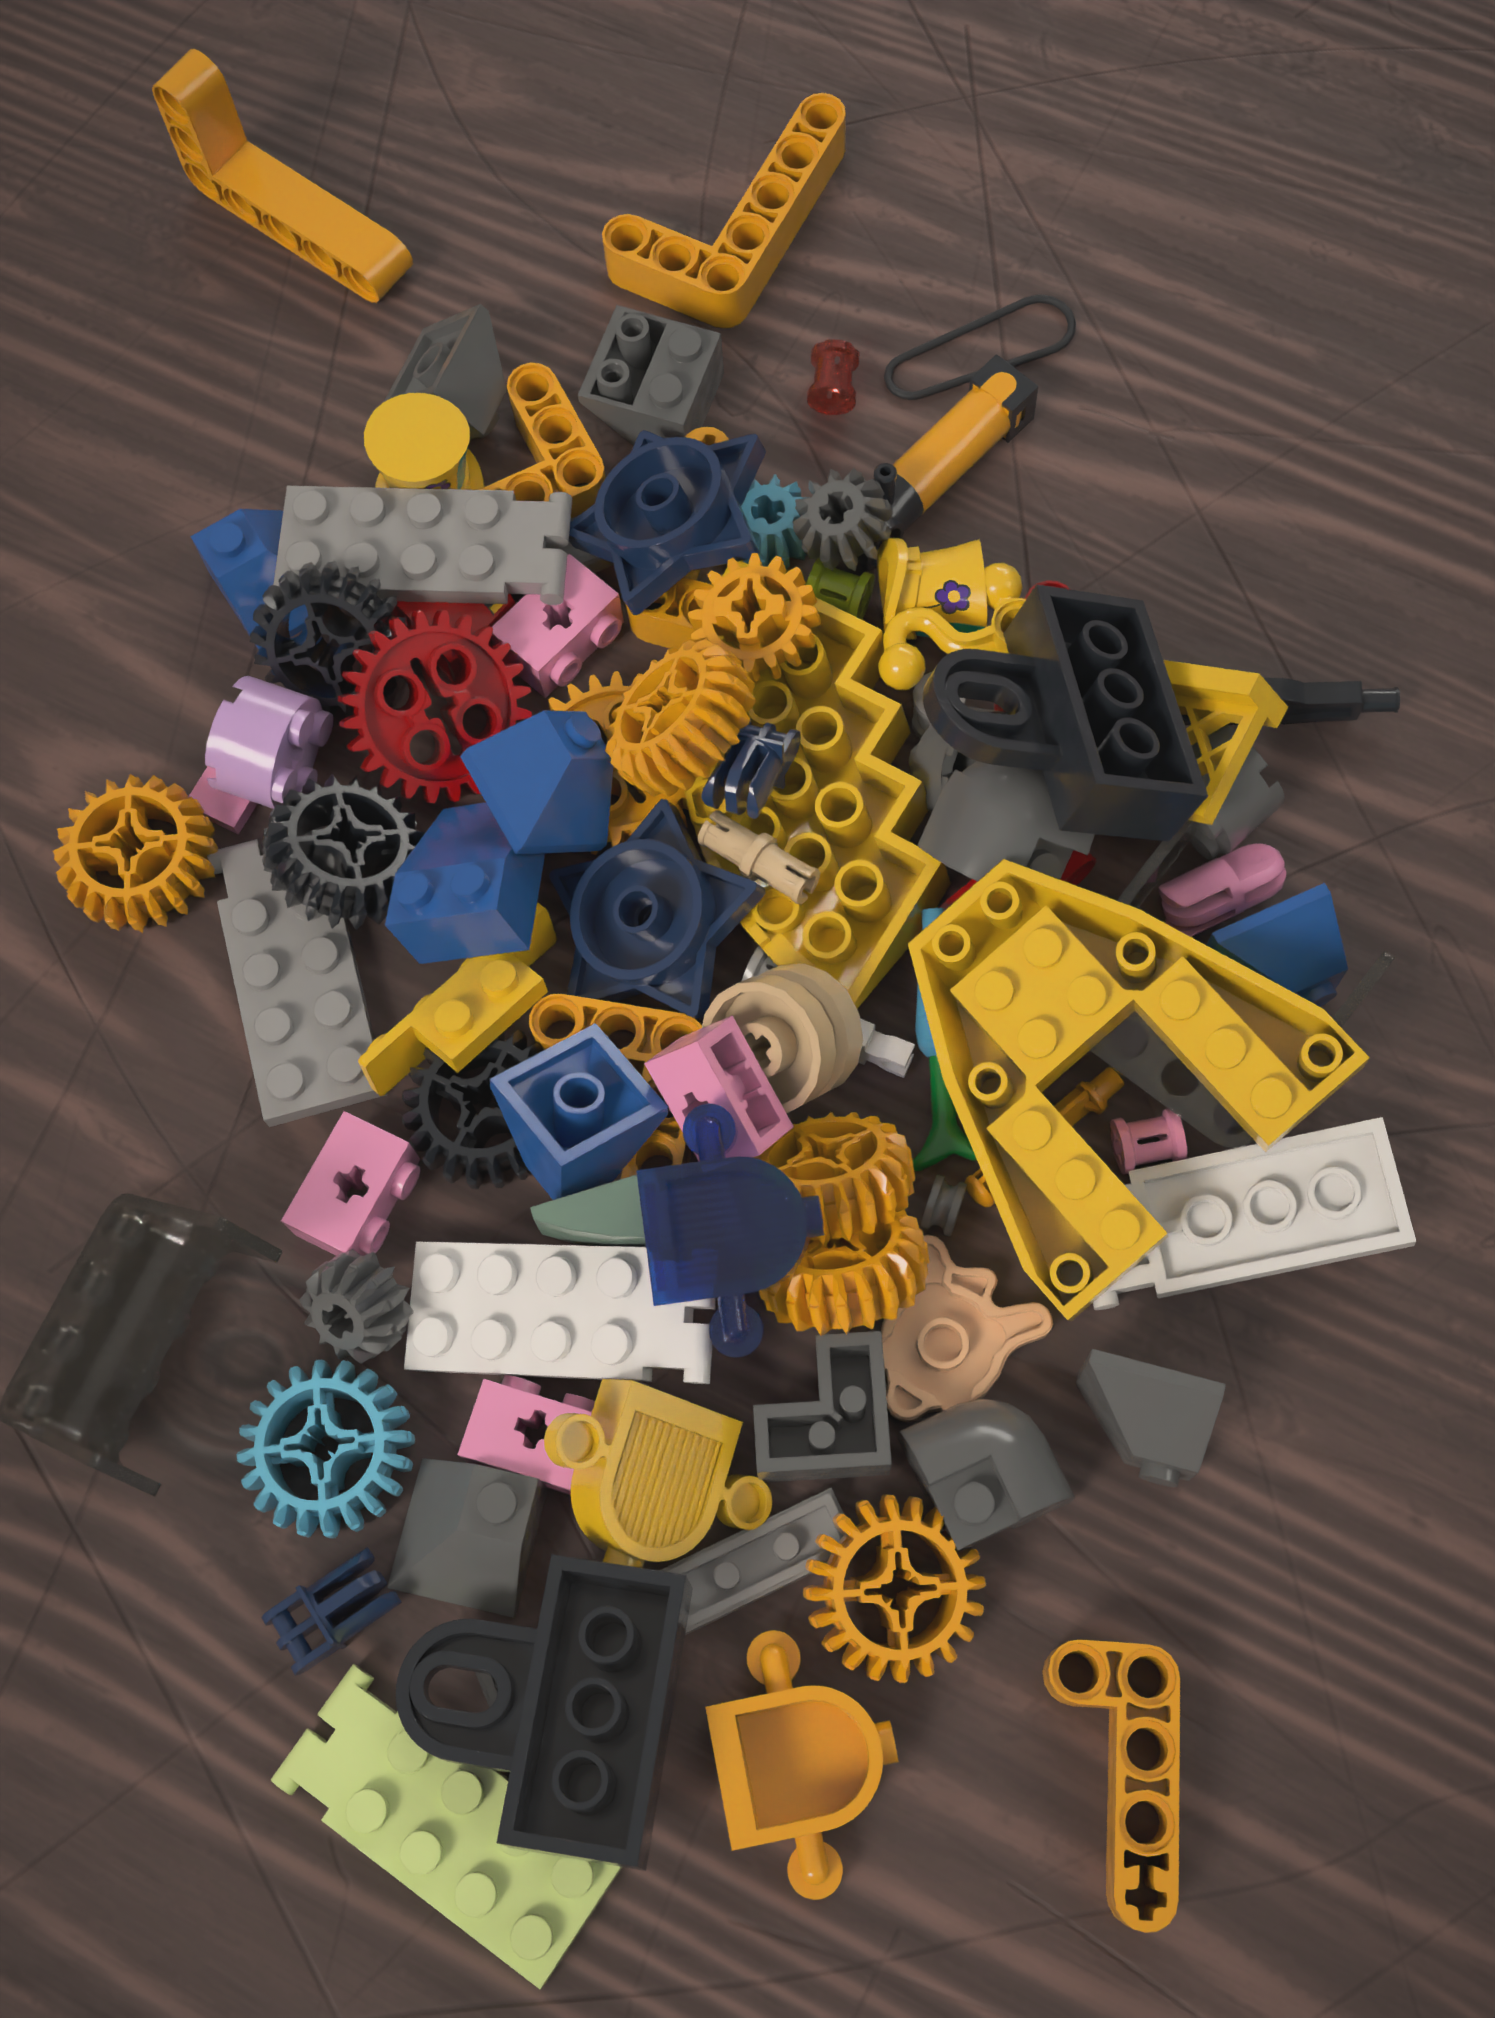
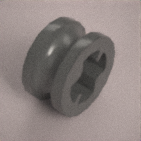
(943, 1205)

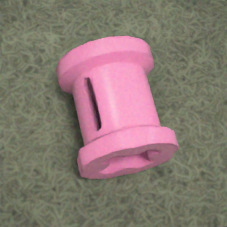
(1131, 1154)

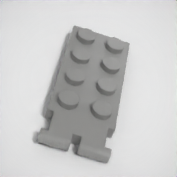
(430, 541)
(294, 993)

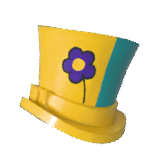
(421, 444)
(936, 580)

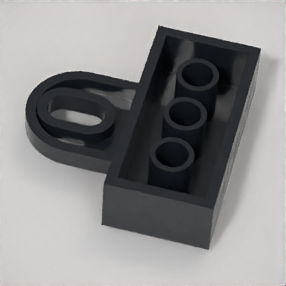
(1083, 707)
(574, 1710)

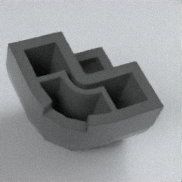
(997, 816)
(984, 1469)

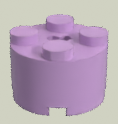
(266, 742)

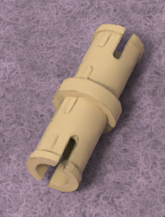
(759, 857)

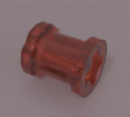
(833, 377)

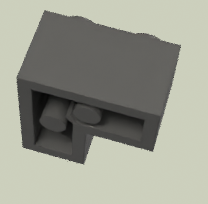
(842, 1431)

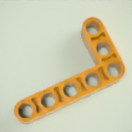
(266, 191)
(726, 279)
(541, 424)
(653, 1033)

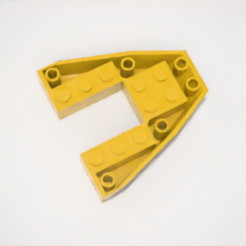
(1034, 978)

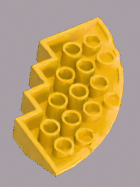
(838, 812)

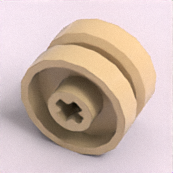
(797, 1028)

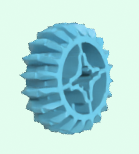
(329, 1476)

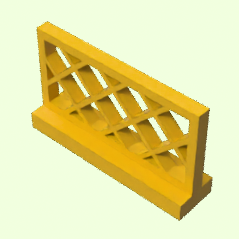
(1211, 701)

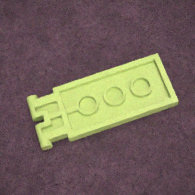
(439, 1832)

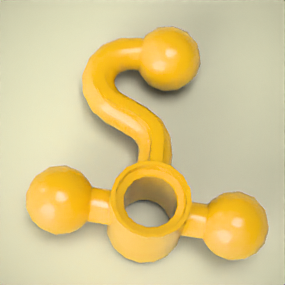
(904, 665)

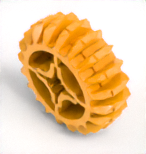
(680, 718)
(113, 831)
(852, 1165)
(854, 1280)
(899, 1619)

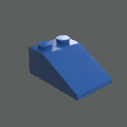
(464, 890)

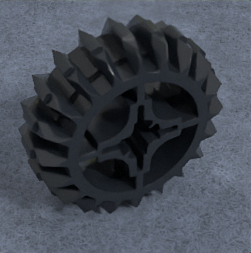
(322, 596)
(329, 865)
(475, 1130)

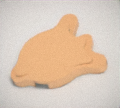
(953, 1338)

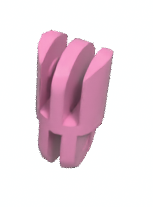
(1222, 888)

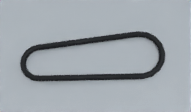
(972, 326)

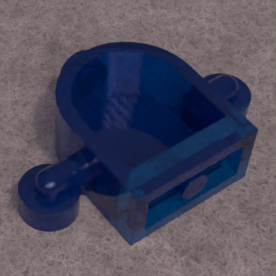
(723, 1229)

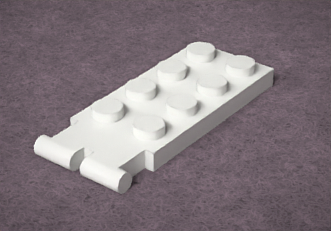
(1269, 1211)
(548, 1314)

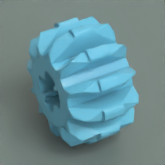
(771, 517)

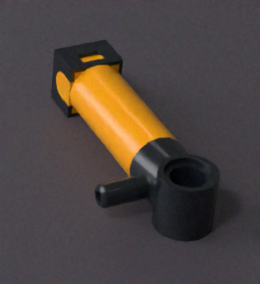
(996, 407)

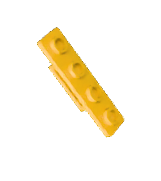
(463, 1012)

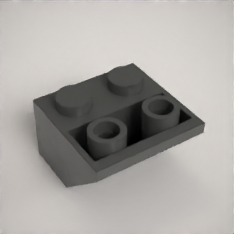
(653, 375)

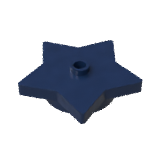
(671, 512)
(651, 916)

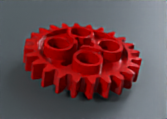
(388, 731)

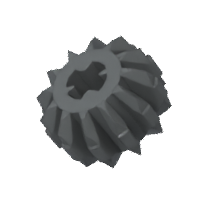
(863, 513)
(356, 1305)

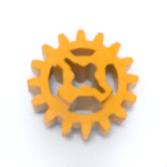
(774, 630)

